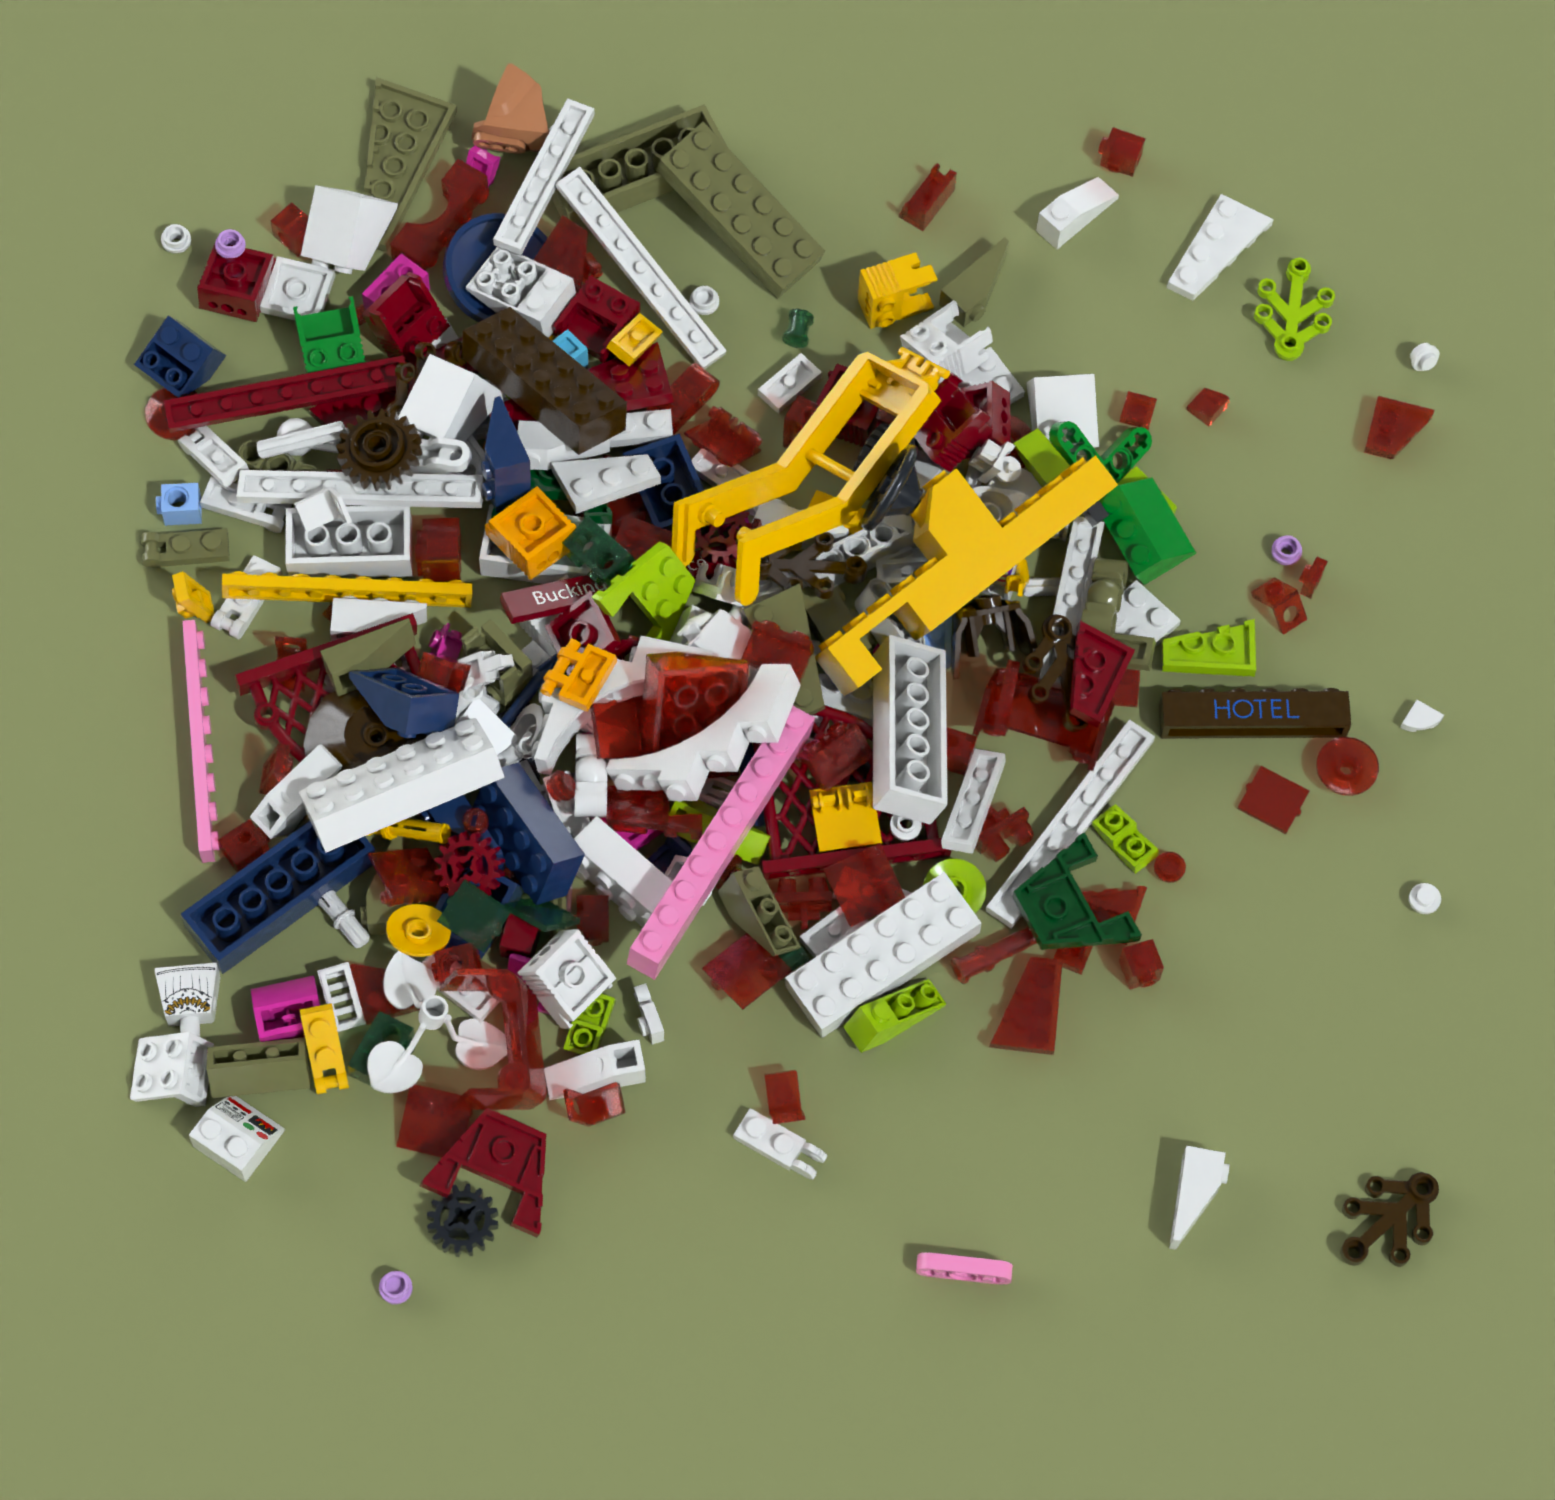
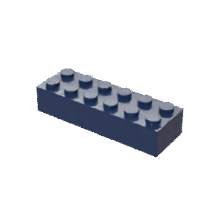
(272, 894)

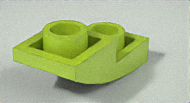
(1124, 839)
(590, 1026)

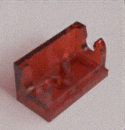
(929, 198)
(797, 418)

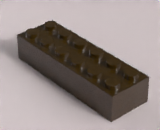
(544, 380)

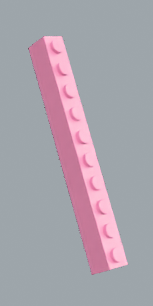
(717, 846)

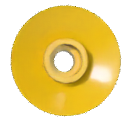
(414, 921)

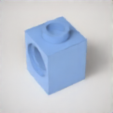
(186, 514)

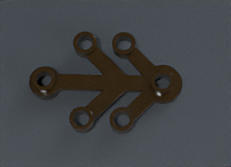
(451, 355)
(803, 566)
(1061, 667)
(1392, 1215)

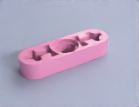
(964, 1268)

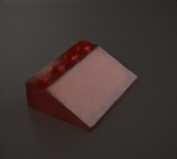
(686, 696)

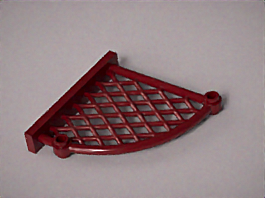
(293, 666)
(784, 866)

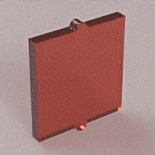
(616, 730)
(1273, 799)

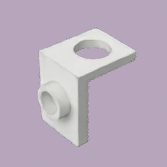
(321, 509)

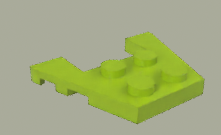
(657, 585)

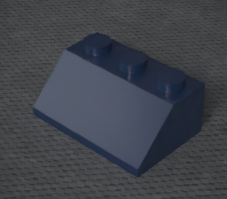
(677, 479)

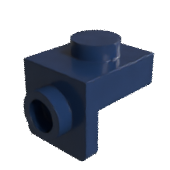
(665, 854)

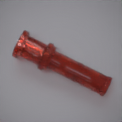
(985, 957)

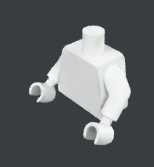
(720, 633)
(498, 733)

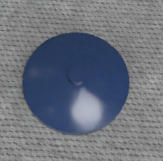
(468, 253)

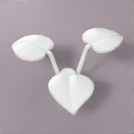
(410, 983)

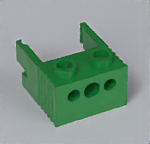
(330, 338)

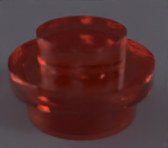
(561, 786)
(1169, 867)

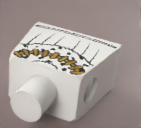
(189, 995)

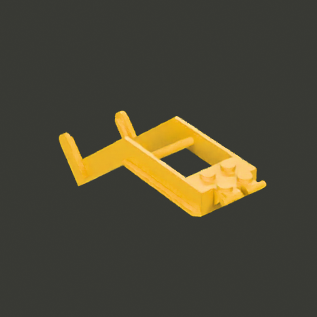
(895, 386)

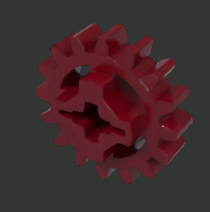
(726, 542)
(458, 859)

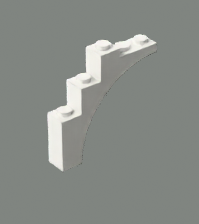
(624, 682)
(721, 746)

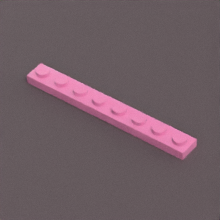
(201, 751)

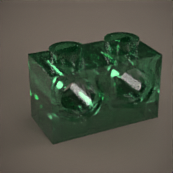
(602, 551)
(380, 1028)

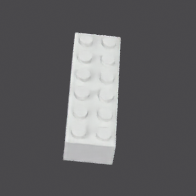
(910, 730)
(401, 784)
(883, 954)

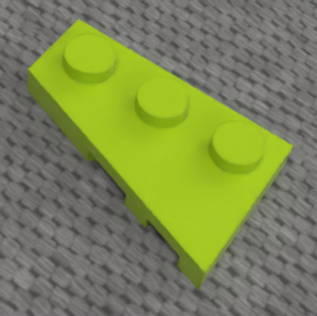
(1216, 652)

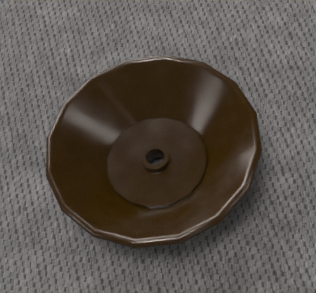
(345, 730)

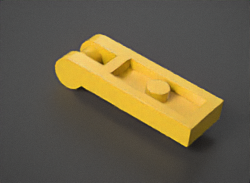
(324, 1047)

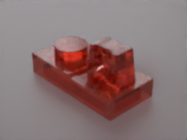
(275, 768)

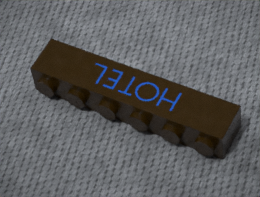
(1254, 714)

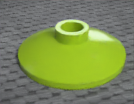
(966, 879)

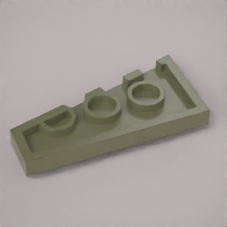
(789, 613)

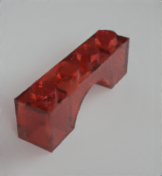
(464, 190)

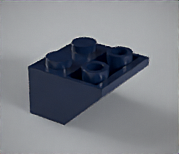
(179, 358)

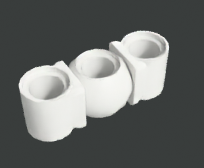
(589, 779)

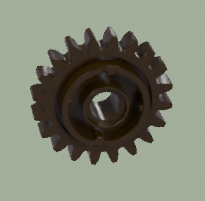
(399, 453)

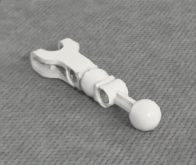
(437, 458)

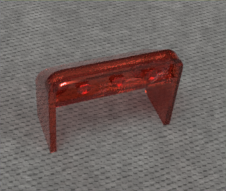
(1043, 719)
(523, 1078)

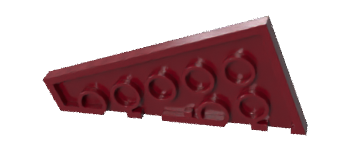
(640, 385)

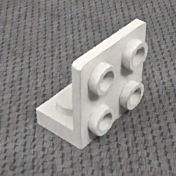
(171, 1068)

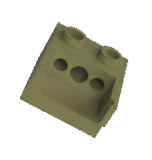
(512, 680)

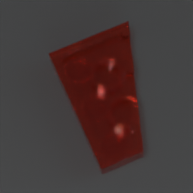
(1033, 1010)

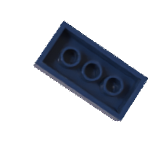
(530, 835)

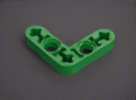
(1126, 439)

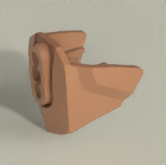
(515, 116)

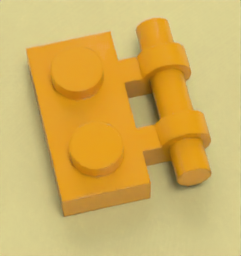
(586, 678)

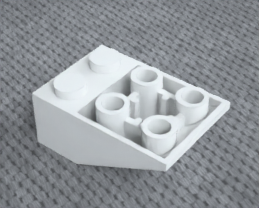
(523, 285)

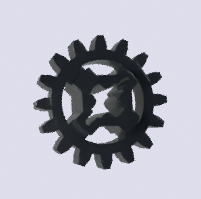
(453, 1229)

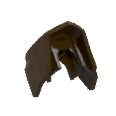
(986, 610)

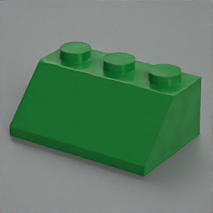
(1146, 529)

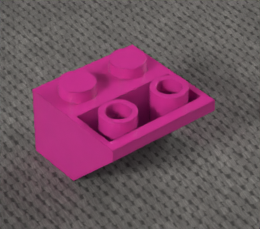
(279, 1008)

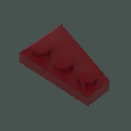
(1096, 672)

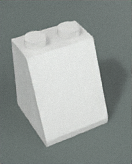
(345, 228)
(1064, 399)
(448, 401)

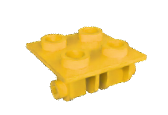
(845, 817)

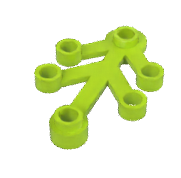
(1292, 312)

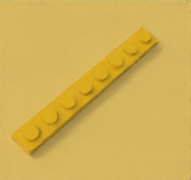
(323, 589)

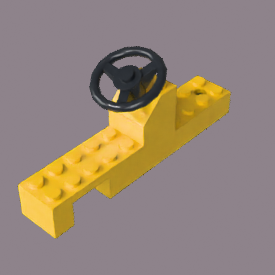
(962, 548)

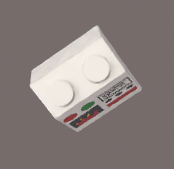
(235, 1136)

